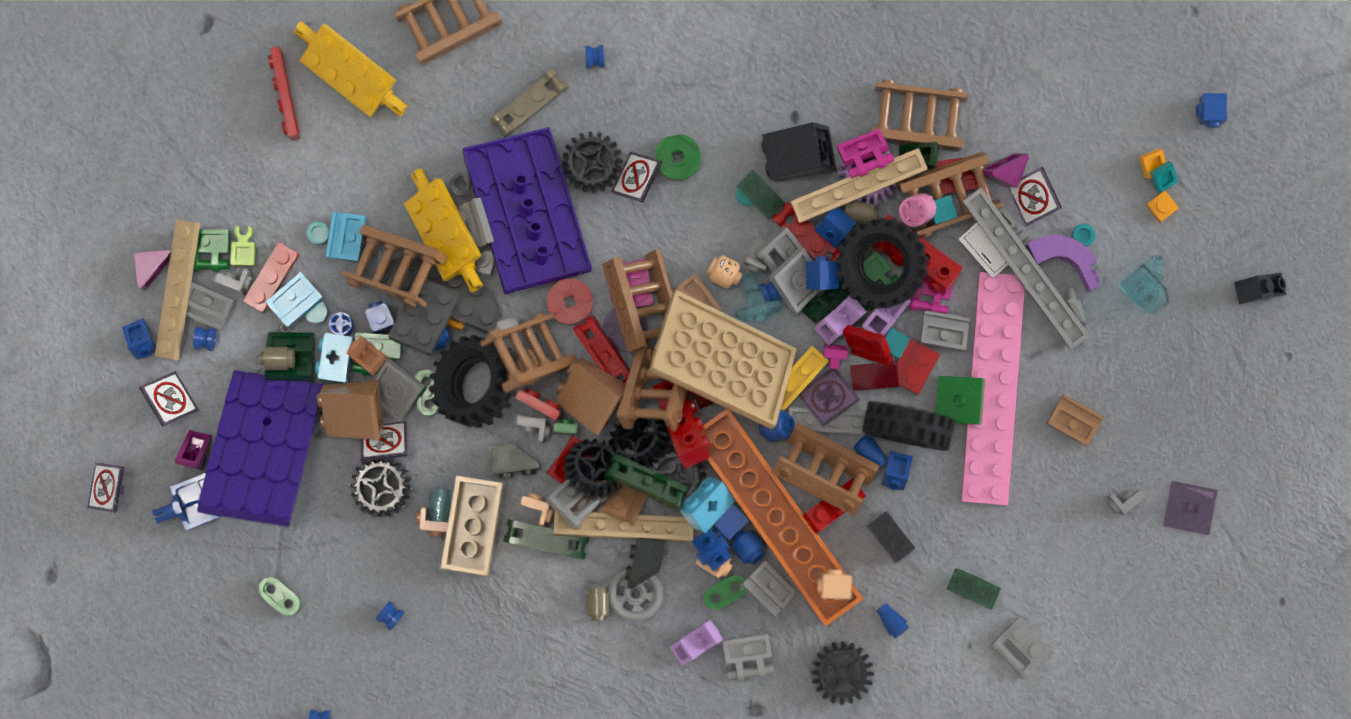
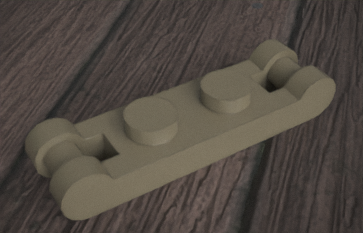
(529, 103)

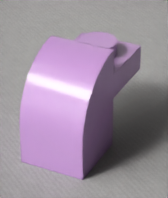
(845, 314)
(884, 318)
(696, 642)

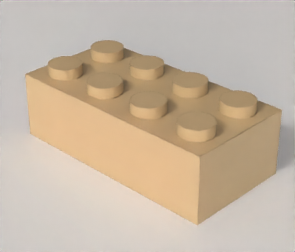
(472, 525)

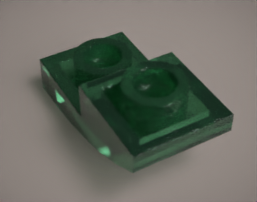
(760, 194)
(823, 305)
(973, 588)

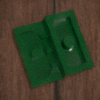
(304, 355)

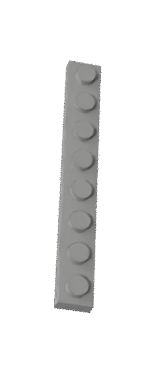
(1025, 268)

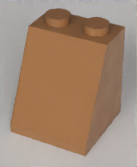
(590, 395)
(351, 410)

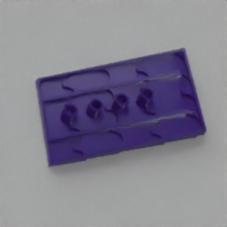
(527, 210)
(260, 449)

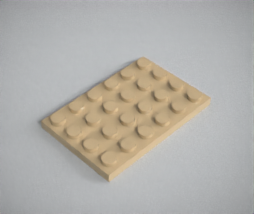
(723, 359)

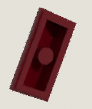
(874, 376)

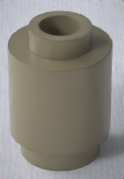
(861, 211)
(277, 358)
(597, 603)

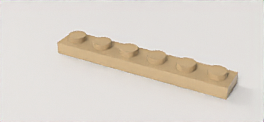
(858, 187)
(177, 289)
(646, 527)

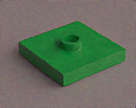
(960, 399)

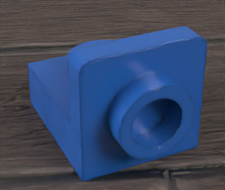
(139, 339)
(897, 471)

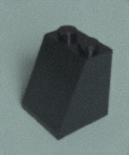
(798, 152)

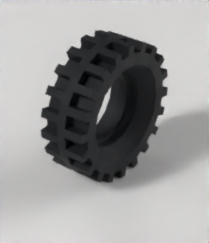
(852, 268)
(450, 378)
(908, 425)

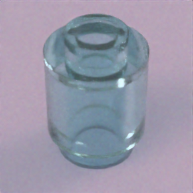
(439, 505)

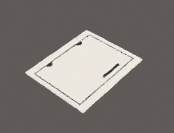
(983, 250)

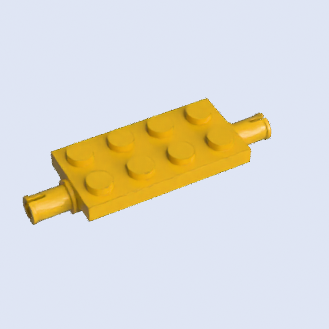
(348, 70)
(444, 229)

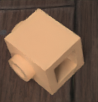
(835, 585)

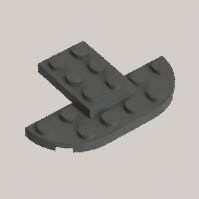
(423, 326)

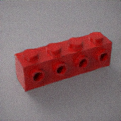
(941, 268)
(687, 439)

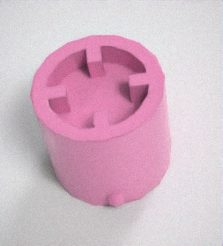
(917, 209)

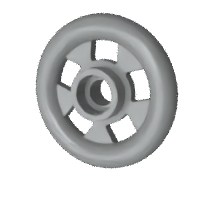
(638, 613)

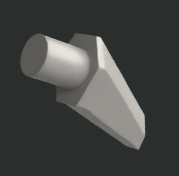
(1075, 305)

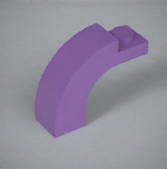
(1069, 250)

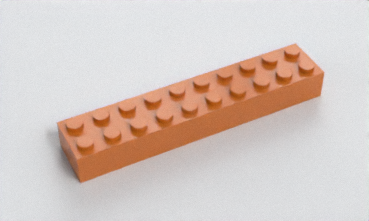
(774, 514)

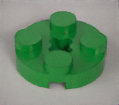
(676, 144)

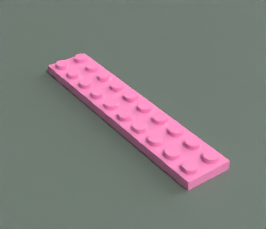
(997, 361)

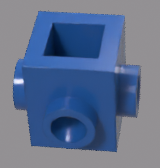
(711, 549)

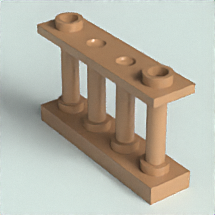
(447, 41)
(905, 135)
(954, 172)
(392, 244)
(623, 301)
(531, 372)
(635, 392)
(833, 454)

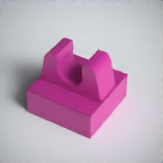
(835, 353)

